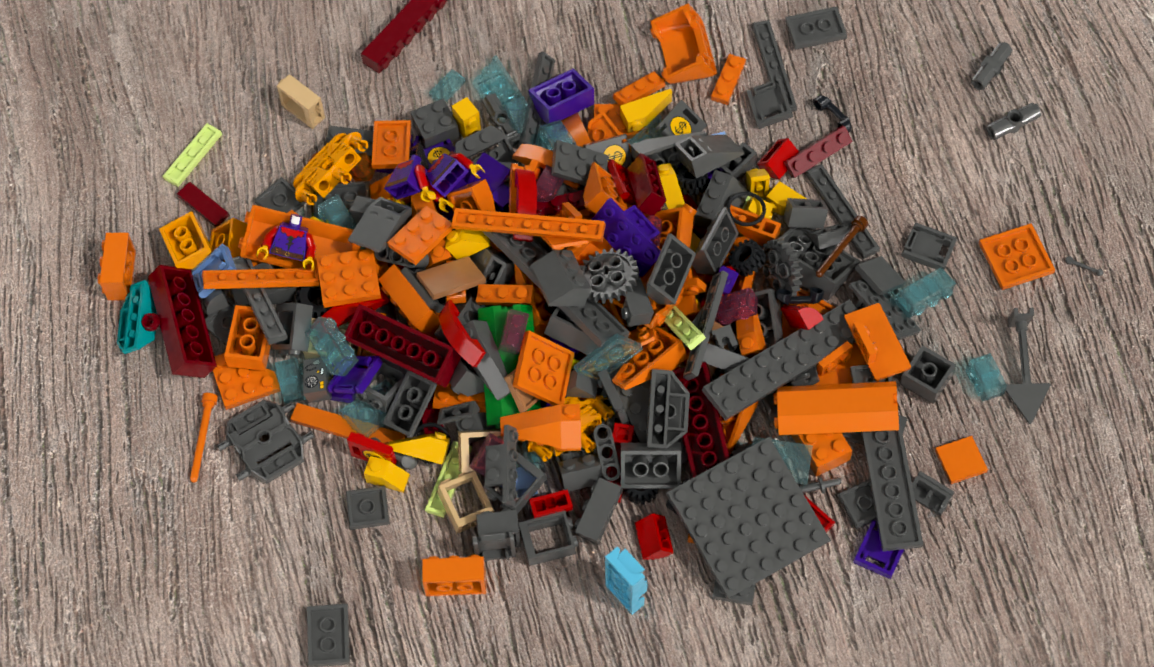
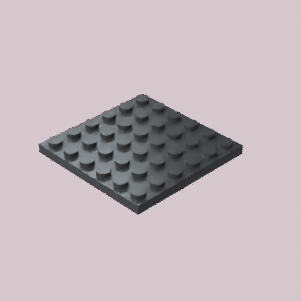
(748, 517)

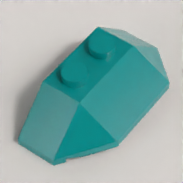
(131, 332)

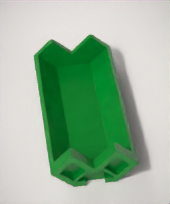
(496, 318)

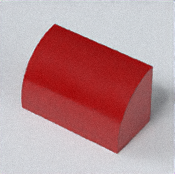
(774, 159)
(801, 316)
(550, 504)
(654, 537)

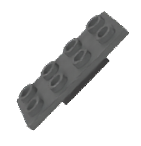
(900, 323)

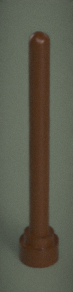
(858, 225)

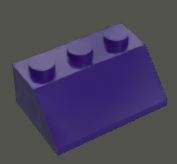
(562, 96)

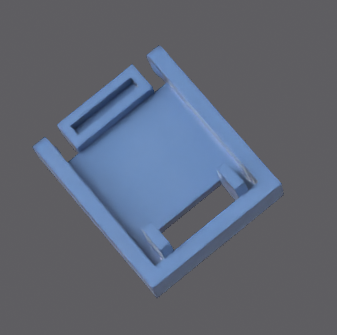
(212, 262)

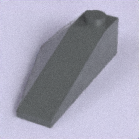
(491, 368)

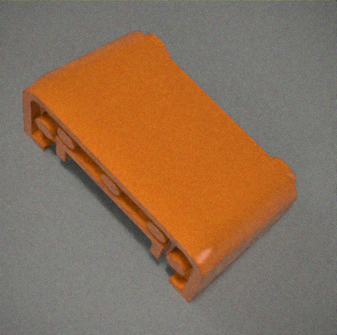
(684, 45)

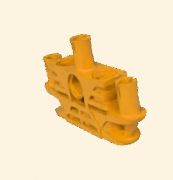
(329, 167)
(590, 413)

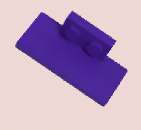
(494, 174)
(630, 233)

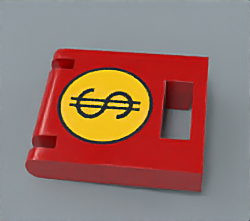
(364, 447)

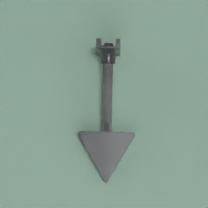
(1027, 395)

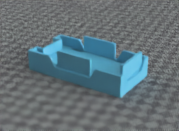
(625, 579)

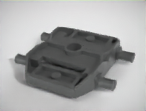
(485, 139)
(247, 428)

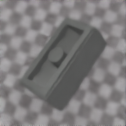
(828, 236)
(458, 412)

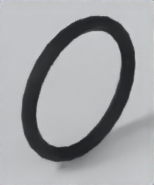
(749, 194)
(437, 426)

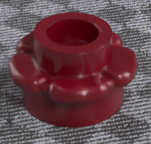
(150, 321)

